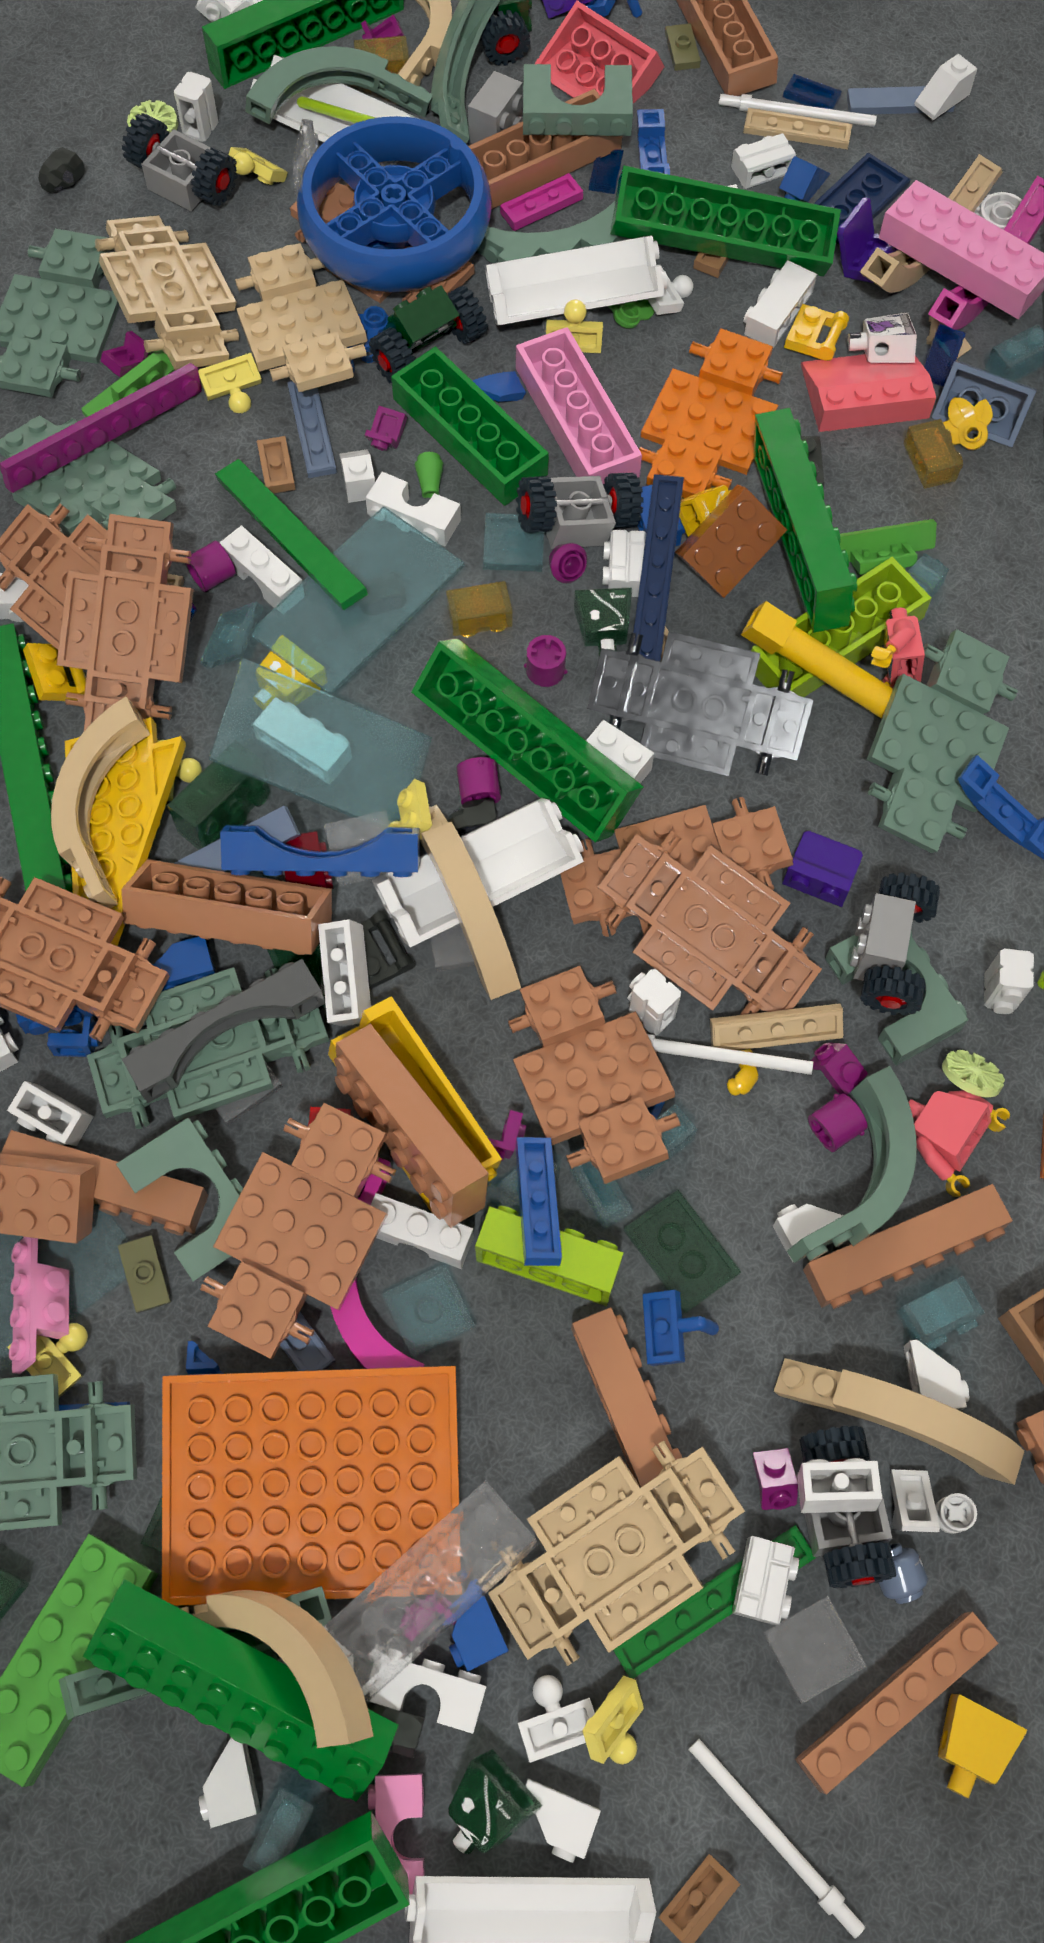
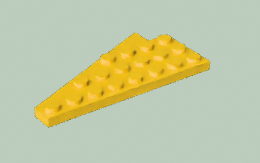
(130, 810)

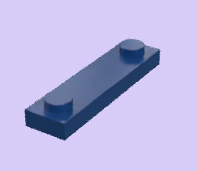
(538, 1202)

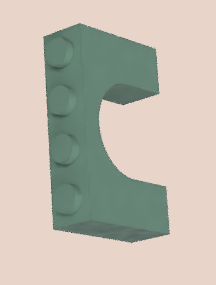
(604, 117)
(939, 1012)
(185, 1148)

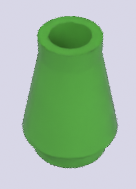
(429, 473)

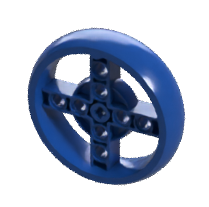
(394, 203)

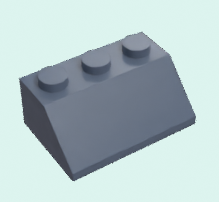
(1007, 399)

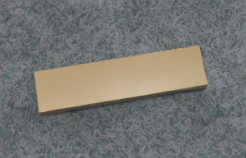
(798, 128)
(777, 1027)

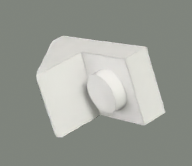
(913, 1501)

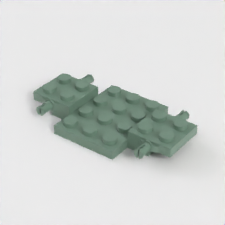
(55, 315)
(94, 484)
(932, 737)
(222, 1071)
(58, 1449)

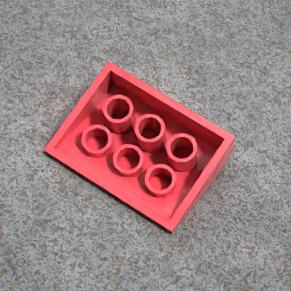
(590, 42)
(861, 393)

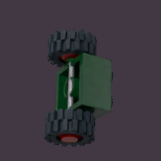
(507, 31)
(423, 322)

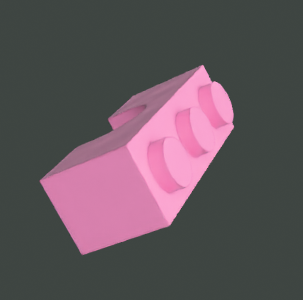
(396, 1799)

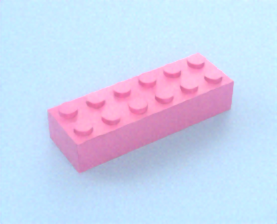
(965, 248)
(576, 406)

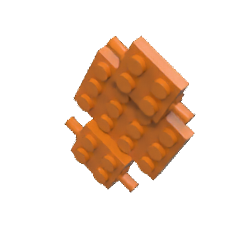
(711, 416)

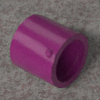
(210, 566)
(546, 661)
(478, 779)
(837, 1122)

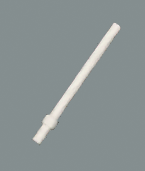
(746, 101)
(731, 1056)
(829, 1896)

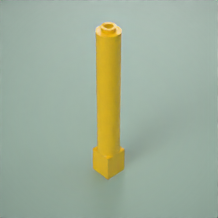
(777, 632)

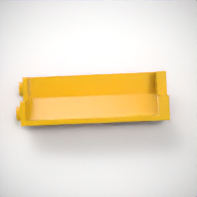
(410, 1050)

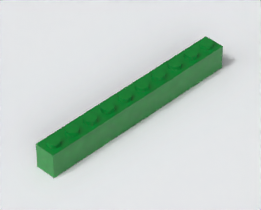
(25, 768)

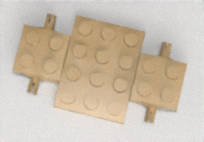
(169, 285)
(298, 321)
(616, 1553)

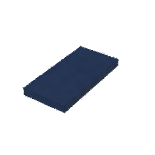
(866, 179)

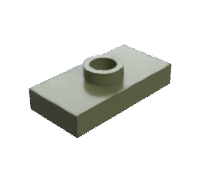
(682, 47)
(144, 1274)

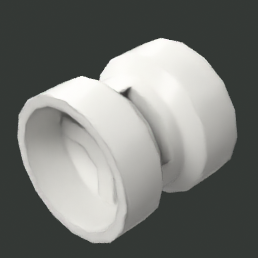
(960, 1509)

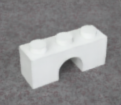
(434, 519)
(259, 563)
(423, 1231)
(459, 1696)

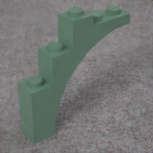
(510, 245)

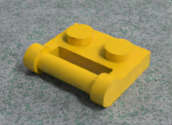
(808, 327)
(49, 677)

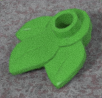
(631, 313)

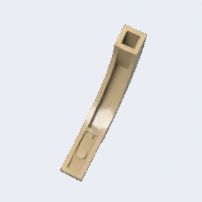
(426, 54)
(898, 270)
(77, 786)
(471, 906)
(905, 1411)
(309, 1652)

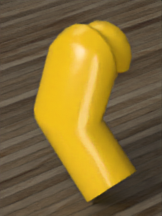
(744, 1079)

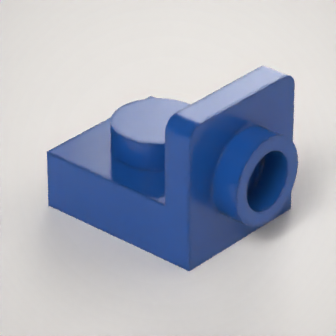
(73, 1043)

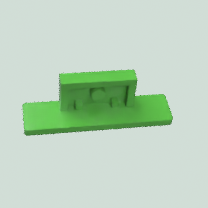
(146, 372)
(874, 546)

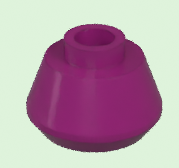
(567, 562)

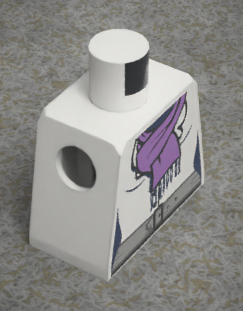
(886, 339)

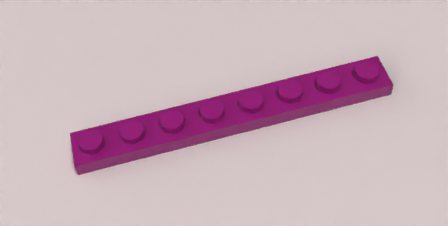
(100, 428)

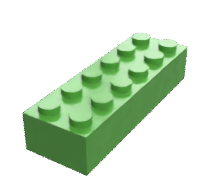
(30, 1690)

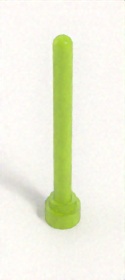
(331, 110)

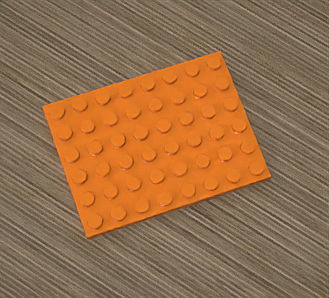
(302, 1477)

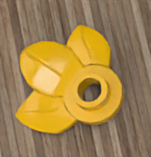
(965, 418)

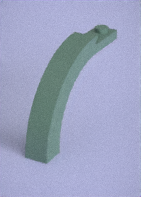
(454, 63)
(328, 66)
(893, 1166)
(100, 1688)

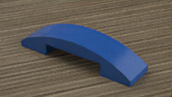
(652, 140)
(1000, 807)

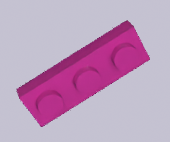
(541, 202)

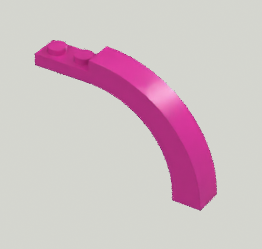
(959, 306)
(355, 1327)

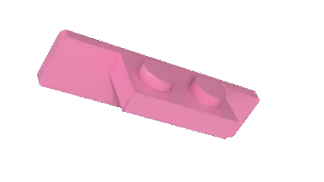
(38, 1303)

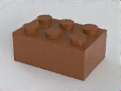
(731, 540)

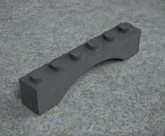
(162, 1063)

